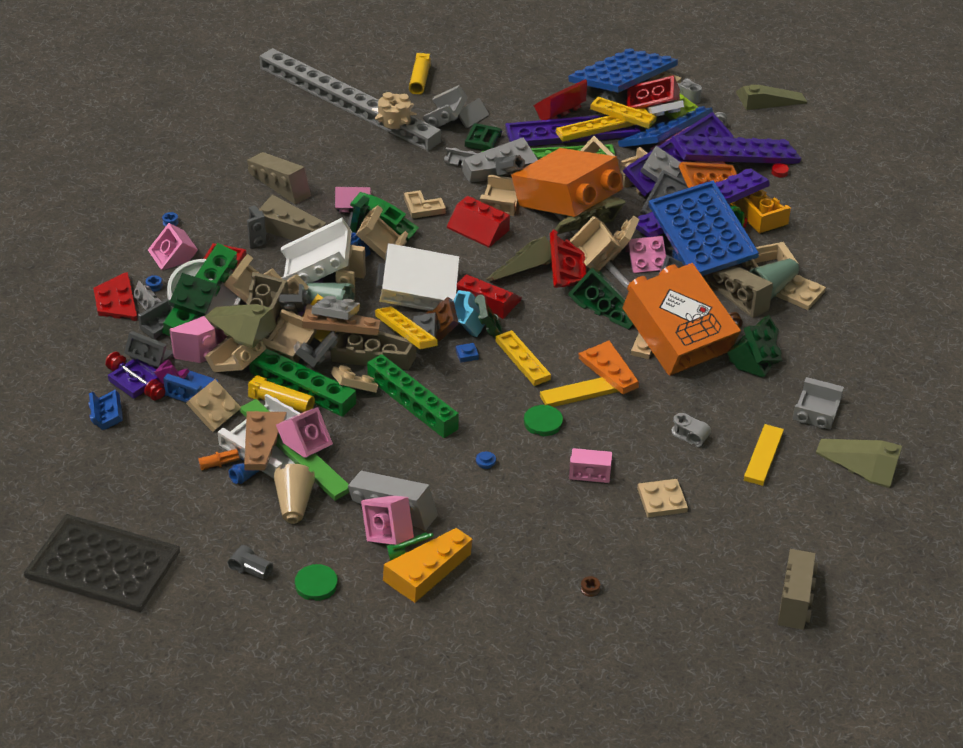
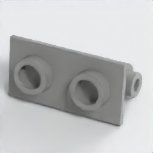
(455, 155)
(145, 296)

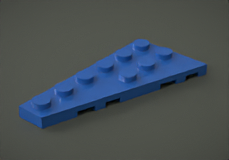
(665, 129)

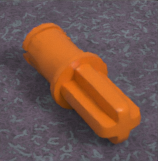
(218, 459)

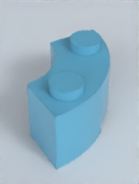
(468, 312)

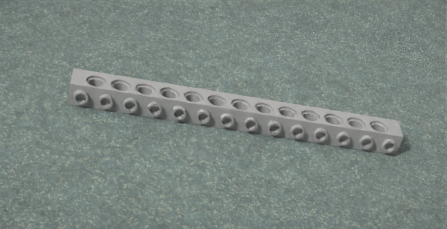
(344, 97)

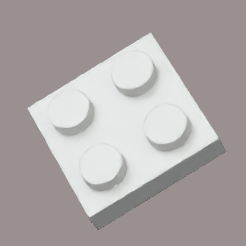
(670, 107)

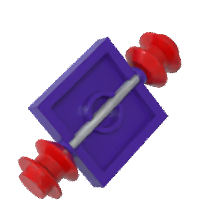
(134, 377)

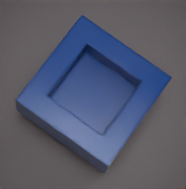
(467, 352)

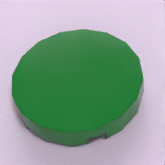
(543, 420)
(316, 582)

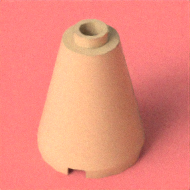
(293, 490)

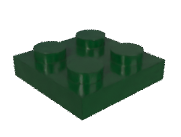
(193, 295)
(763, 344)

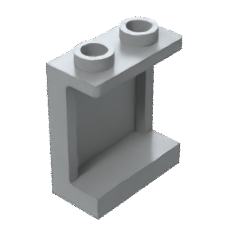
(449, 106)
(818, 403)

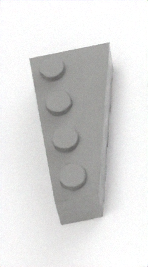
(481, 165)
(421, 502)

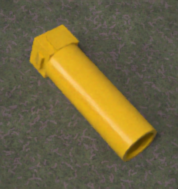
(419, 73)
(299, 401)

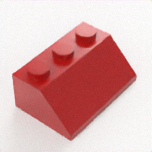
(653, 93)
(562, 101)
(479, 221)
(498, 299)

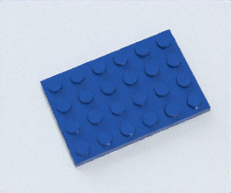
(623, 70)
(703, 228)

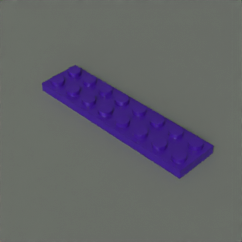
(706, 127)
(544, 131)
(735, 149)
(732, 189)

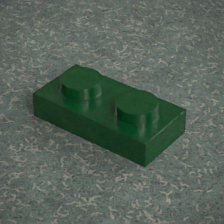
(360, 210)

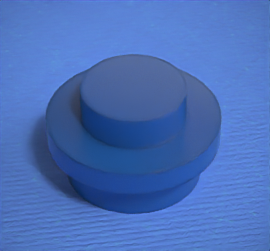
(485, 460)

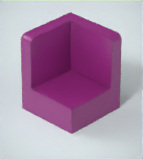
(167, 367)

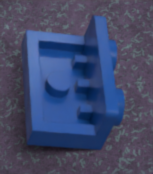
(105, 410)

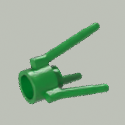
(399, 549)

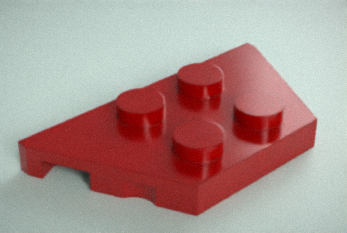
(567, 262)
(115, 298)

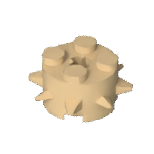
(394, 110)

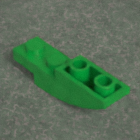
(390, 215)

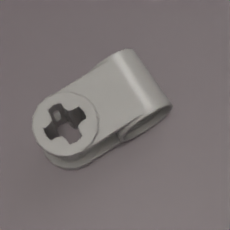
(690, 90)
(691, 430)

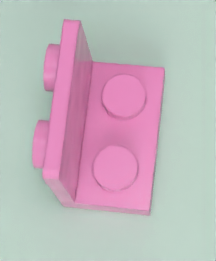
(646, 254)
(590, 465)

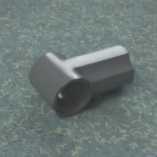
(507, 164)
(246, 560)

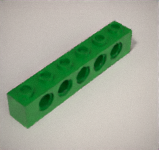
(219, 256)
(287, 373)
(413, 396)

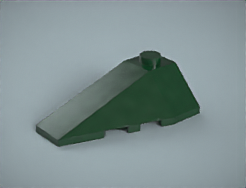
(601, 296)
(742, 355)

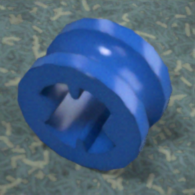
(171, 218)
(154, 279)

